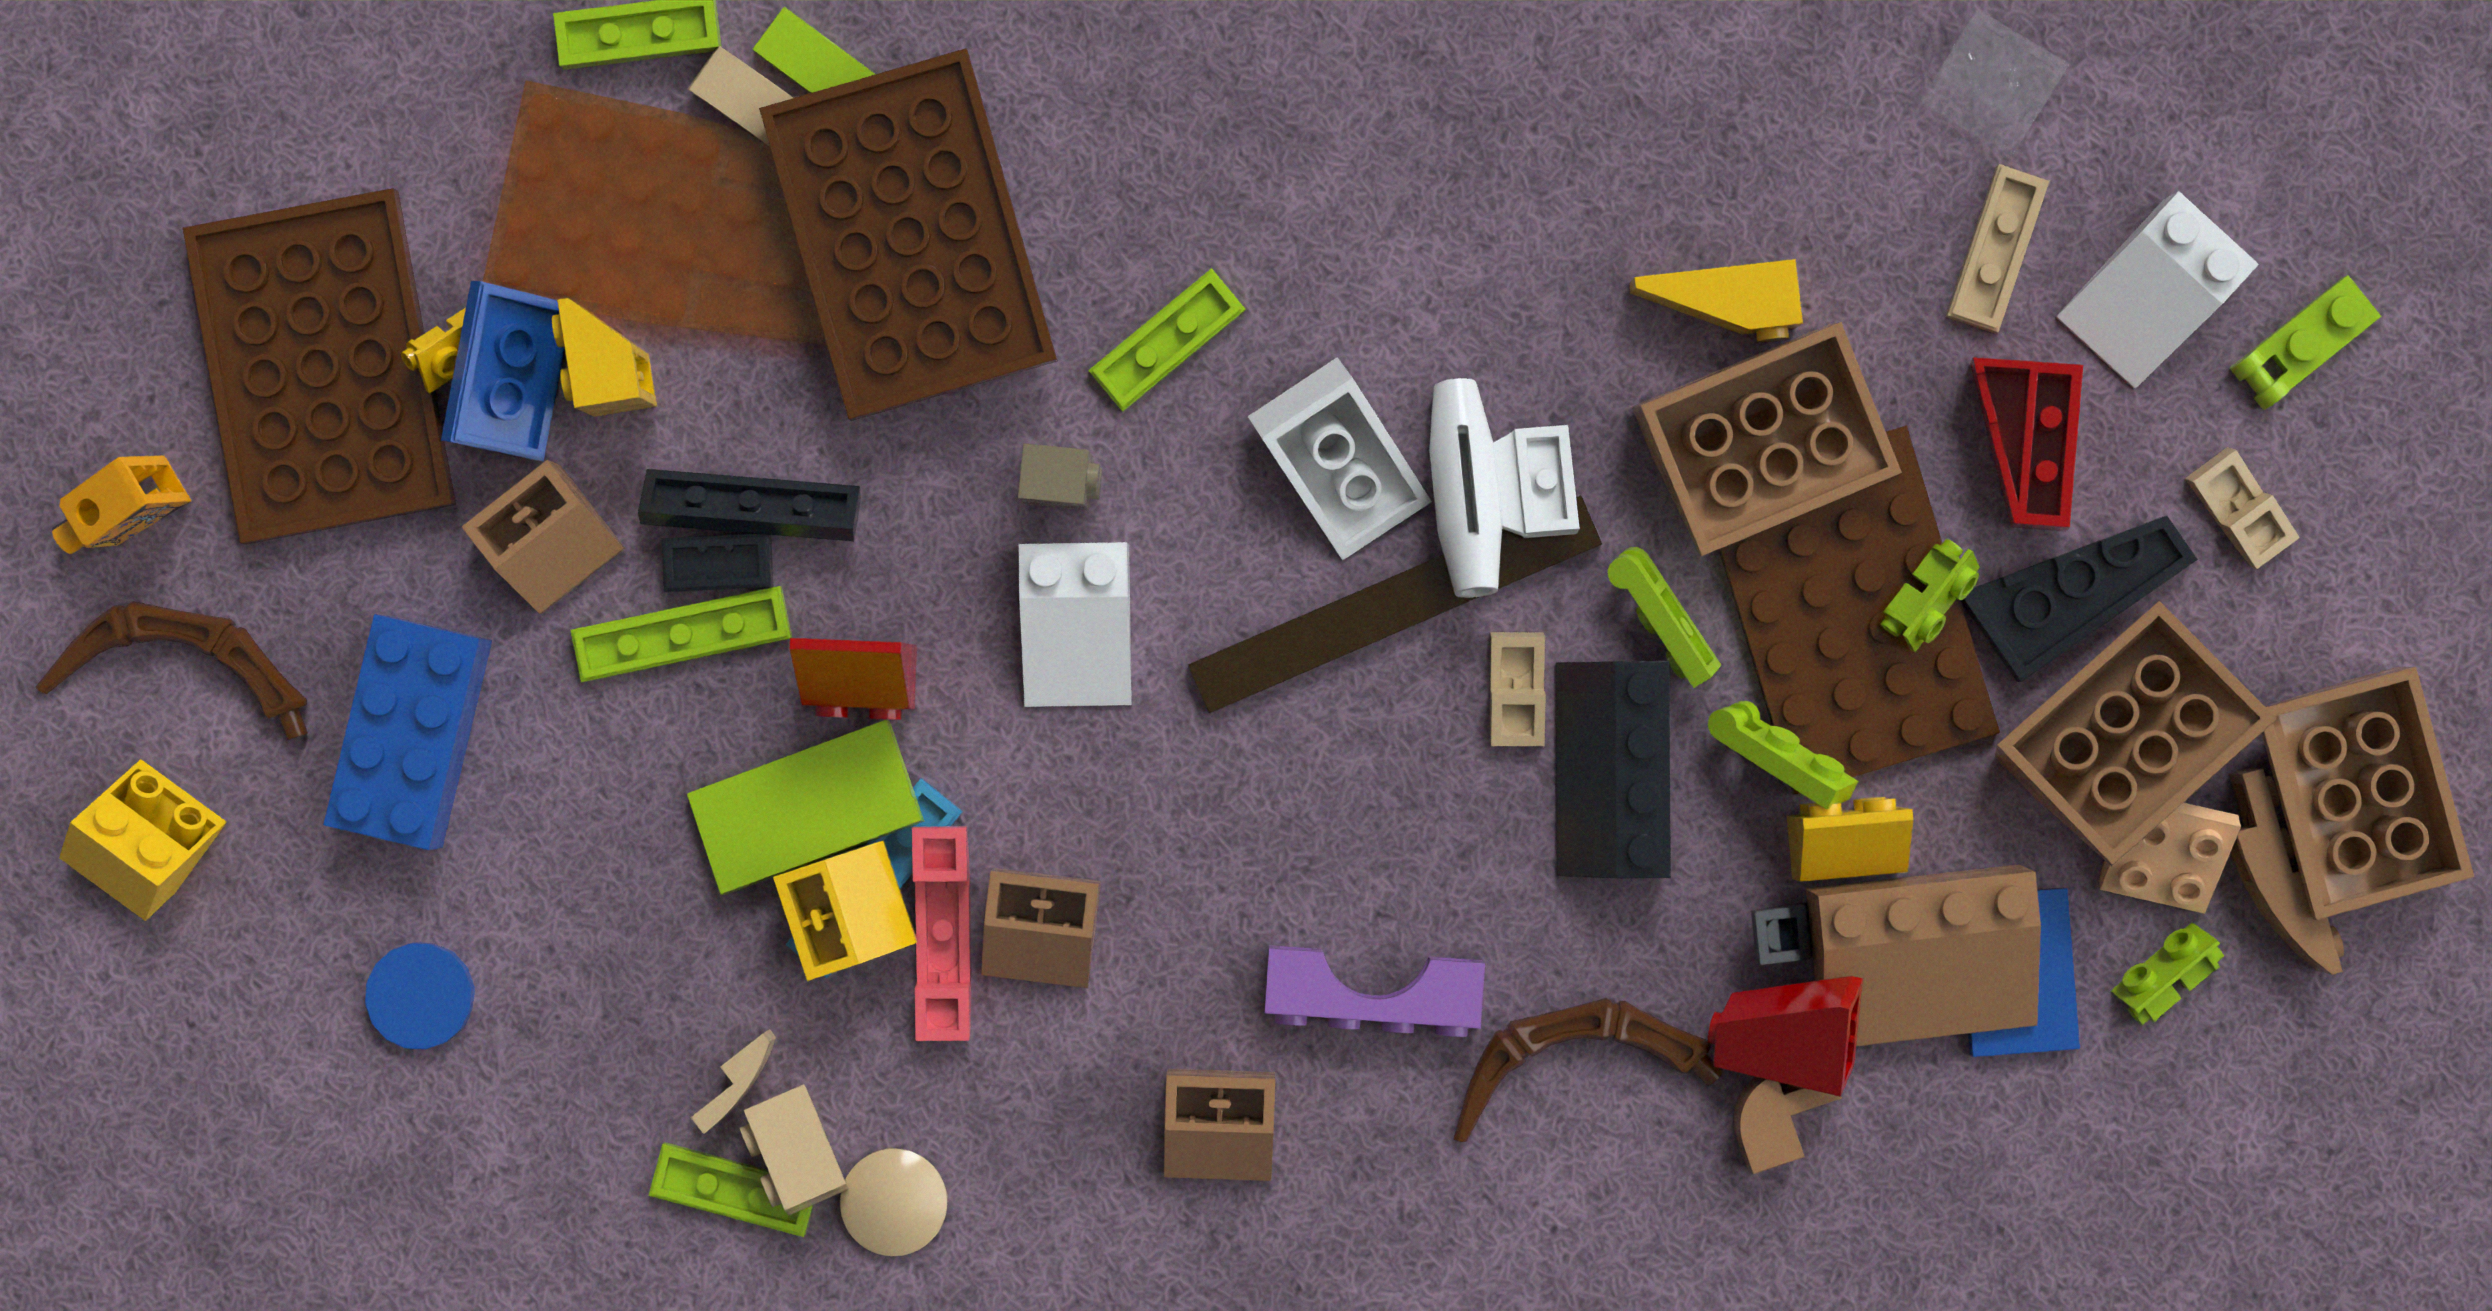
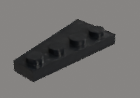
(2064, 599)

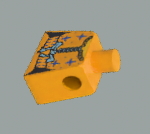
(114, 506)

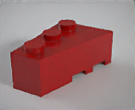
(2033, 436)

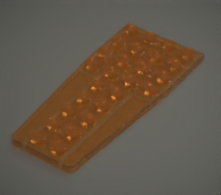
(649, 219)

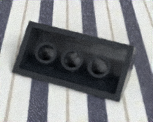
(1613, 769)

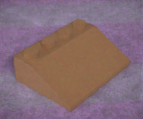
(1767, 438)
(2133, 734)
(2365, 792)
(1933, 951)

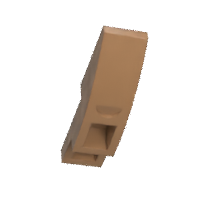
(2276, 887)

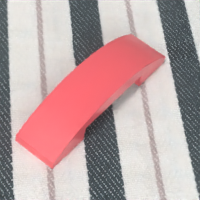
(942, 933)

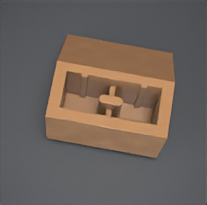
(543, 536)
(1040, 927)
(1219, 1124)

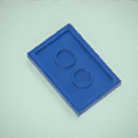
(504, 373)
(2057, 1004)

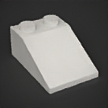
(2156, 289)
(1340, 458)
(1075, 624)

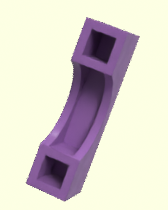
(1443, 994)

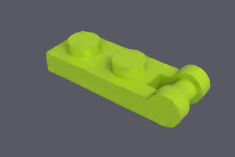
(2307, 341)
(1663, 614)
(1781, 755)

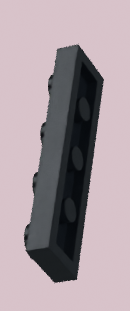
(749, 505)

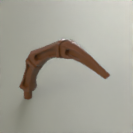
(207, 633)
(1592, 1021)

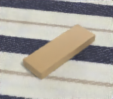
(1997, 248)

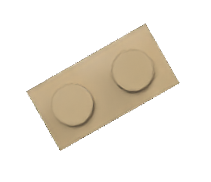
(794, 1151)

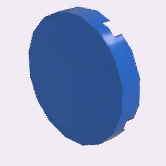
(419, 995)

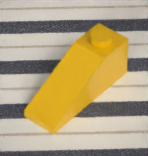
(1738, 298)

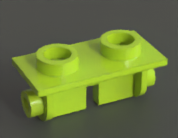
(1946, 579)
(2185, 955)

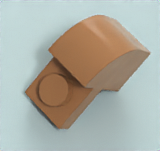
(1765, 1122)

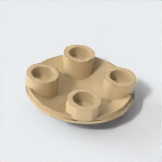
(893, 1202)

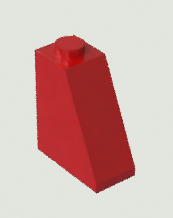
(1791, 1033)

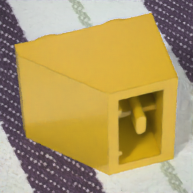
(604, 367)
(140, 839)
(1850, 842)
(845, 910)

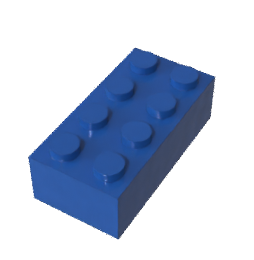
(407, 732)

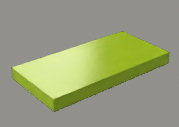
(805, 807)

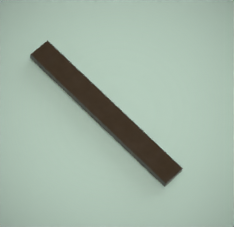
(1369, 617)

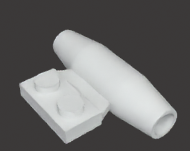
(1488, 486)

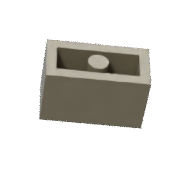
(1058, 477)

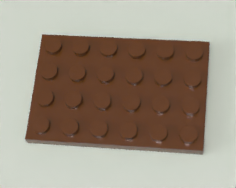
(908, 234)
(308, 369)
(1813, 628)

